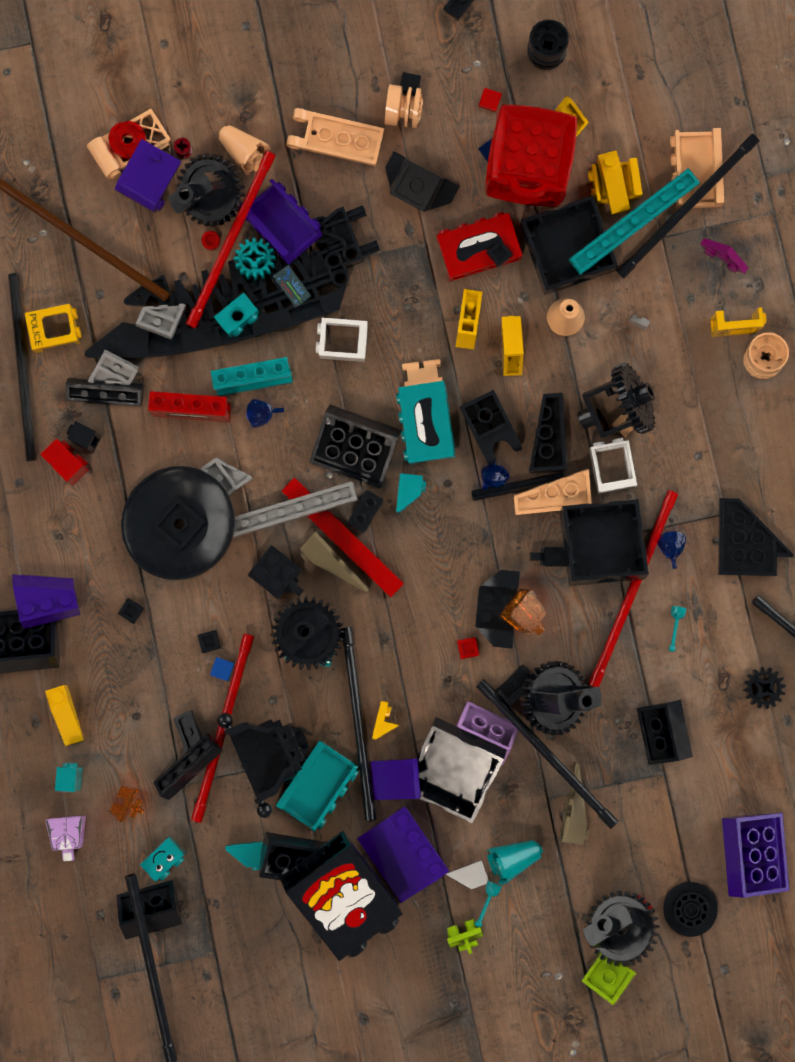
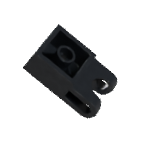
(492, 431)

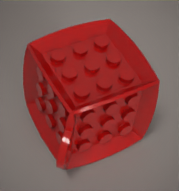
(531, 155)

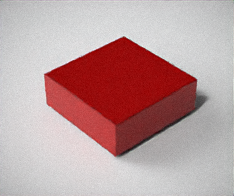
(490, 100)
(468, 648)

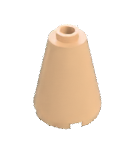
(243, 148)
(565, 317)

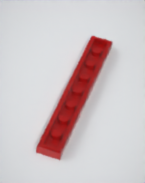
(348, 543)

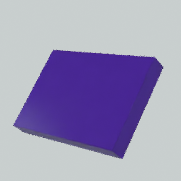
(395, 779)

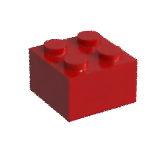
(65, 462)

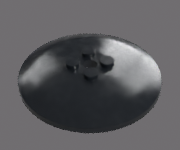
(151, 520)

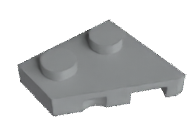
(161, 319)
(113, 370)
(226, 475)

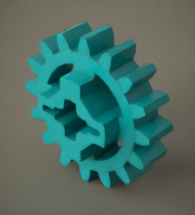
(262, 258)

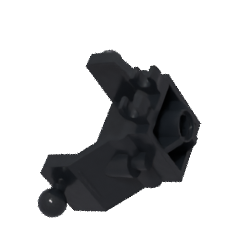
(268, 755)

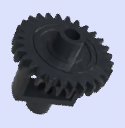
(197, 189)
(635, 398)
(318, 643)
(558, 698)
(607, 927)

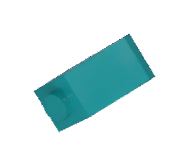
(409, 490)
(246, 853)

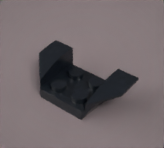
(418, 185)
(492, 600)

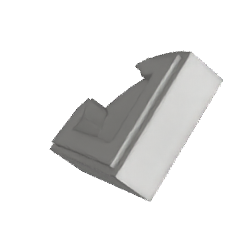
(641, 323)

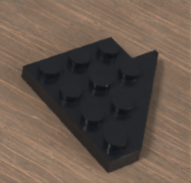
(745, 542)

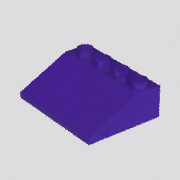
(403, 854)
(755, 855)

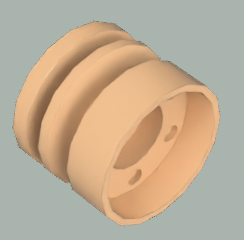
(403, 106)
(769, 346)

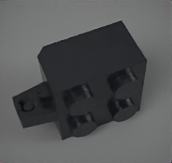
(276, 573)

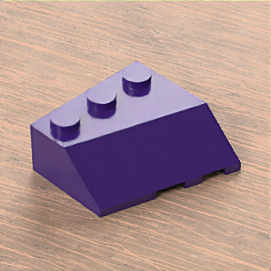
(44, 599)

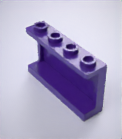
(283, 222)

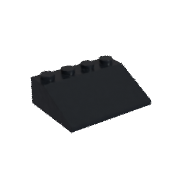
(355, 446)
(28, 647)

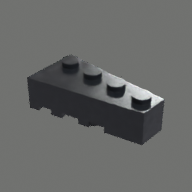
(550, 439)

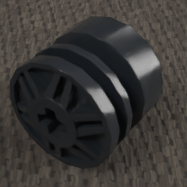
(549, 35)

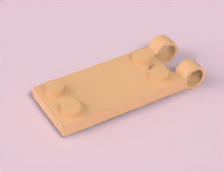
(337, 137)

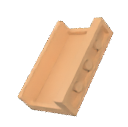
(703, 156)

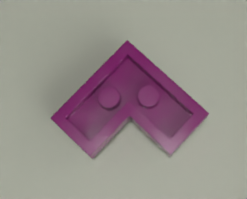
(724, 253)

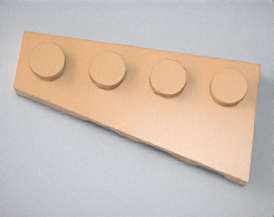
(553, 495)

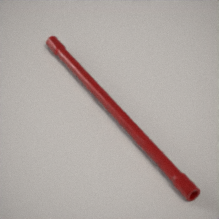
(599, 671)

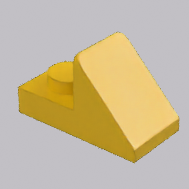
(569, 107)
(381, 726)

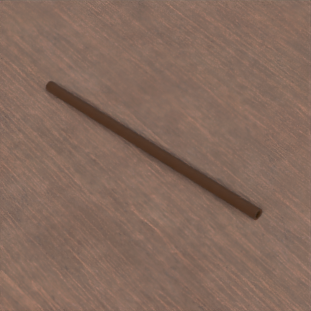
(84, 241)

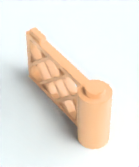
(111, 163)

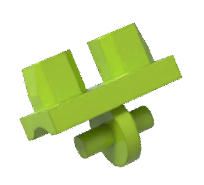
(456, 938)

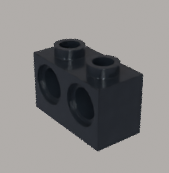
(83, 436)
(365, 511)

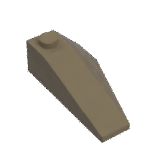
(323, 556)
(574, 821)

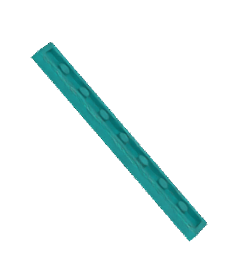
(634, 221)

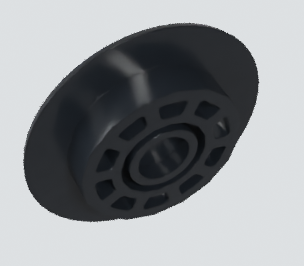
(690, 909)

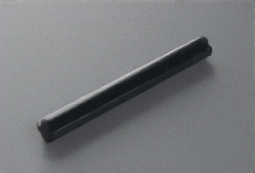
(514, 486)

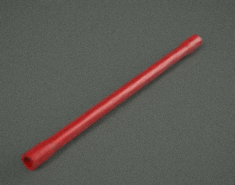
(197, 311)
(244, 650)

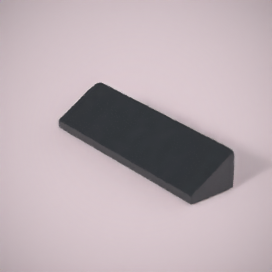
(99, 392)
(187, 767)

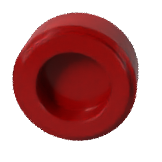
(210, 240)

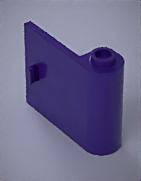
(146, 178)

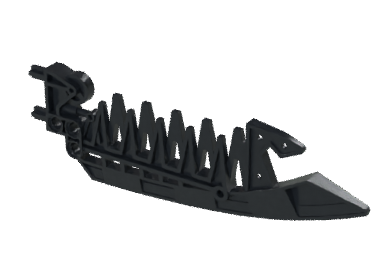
(134, 342)

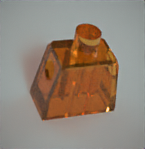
(525, 612)

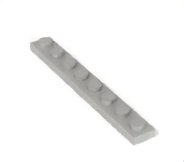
(294, 509)

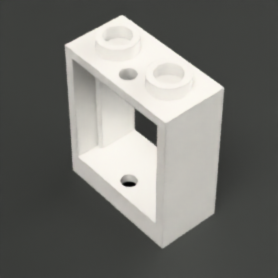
(320, 346)
(617, 485)

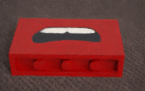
(466, 246)
(189, 406)

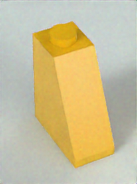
(512, 345)

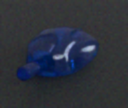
(260, 412)
(494, 476)
(672, 545)

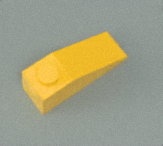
(613, 182)
(469, 319)
(64, 714)

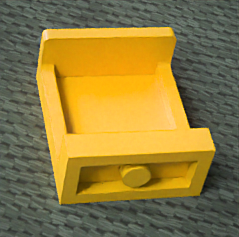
(631, 178)

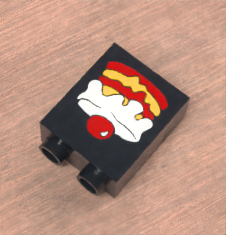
(341, 897)

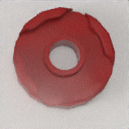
(120, 130)

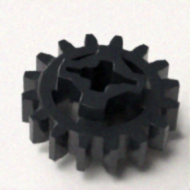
(770, 680)

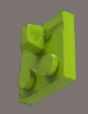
(608, 979)

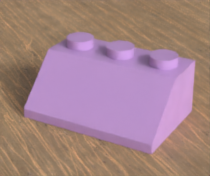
(488, 726)

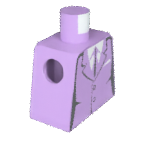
(66, 834)

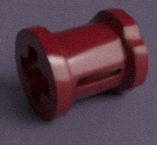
(178, 144)

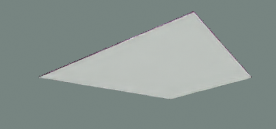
(471, 875)

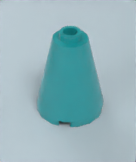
(513, 859)

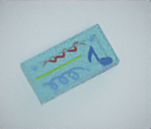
(291, 286)

